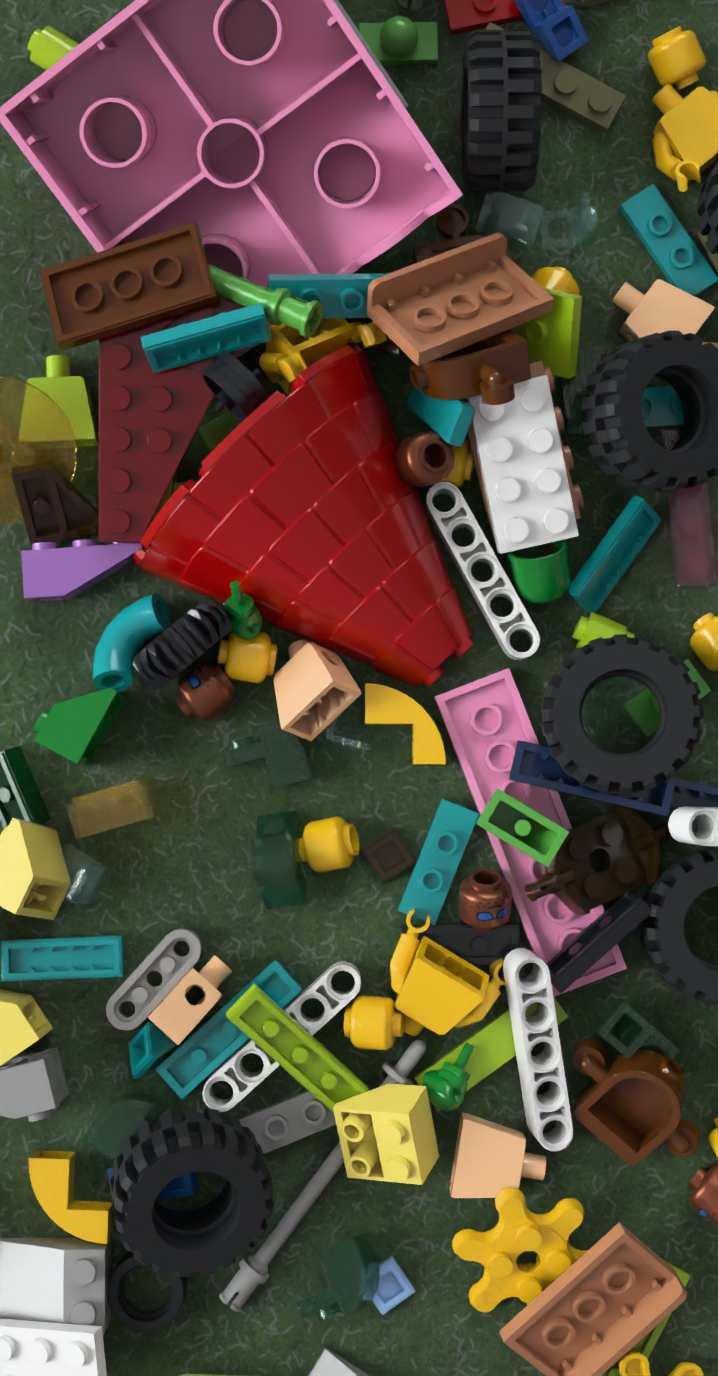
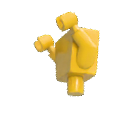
(686, 134)
(292, 353)
(438, 986)

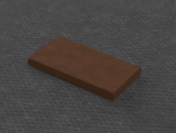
(128, 286)

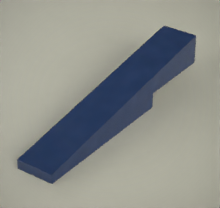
(536, 767)

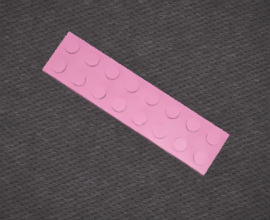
(484, 730)

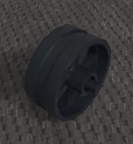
(234, 386)

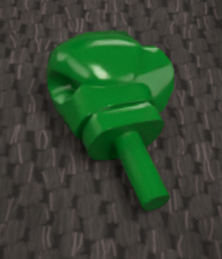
(243, 613)
(448, 1085)

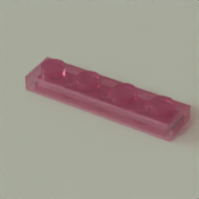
(690, 529)

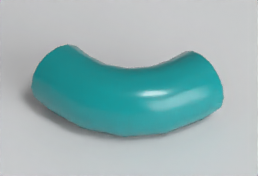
(125, 637)

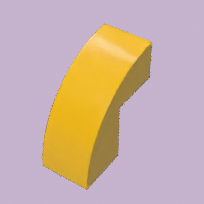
(393, 707)
(53, 1185)

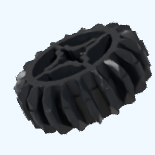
(182, 643)

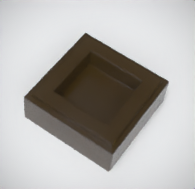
(388, 856)

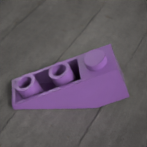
(68, 571)

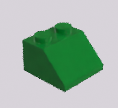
(79, 724)

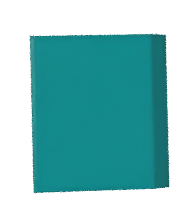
(148, 1049)

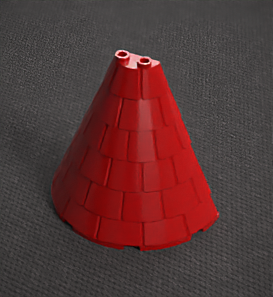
(318, 527)

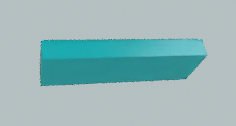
(445, 417)

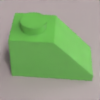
(522, 827)

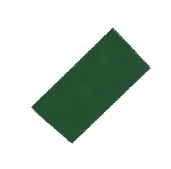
(18, 790)

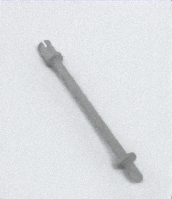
(255, 1267)

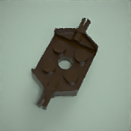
(628, 854)

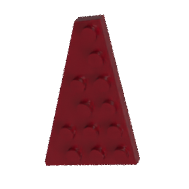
(145, 424)

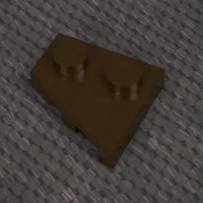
(52, 504)

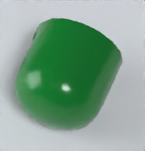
(542, 578)

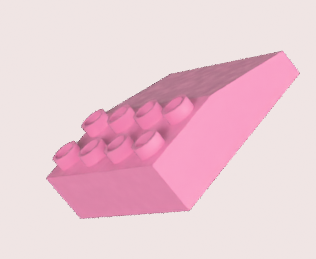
(235, 119)

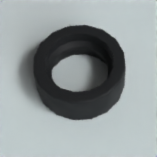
(137, 1319)

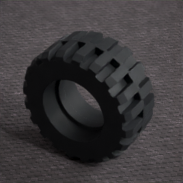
(500, 110)
(617, 418)
(661, 675)
(664, 927)
(202, 1236)

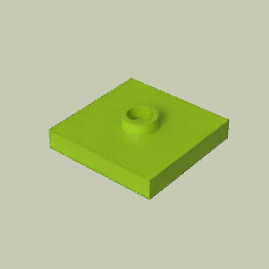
(555, 335)

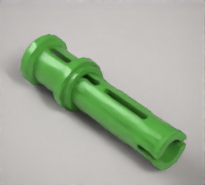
(278, 305)

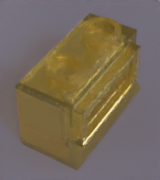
(112, 808)

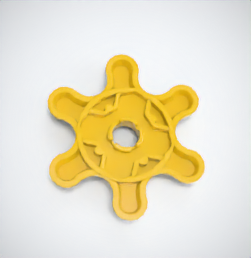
(520, 1232)

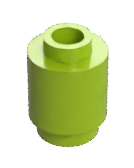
(49, 46)
(596, 627)

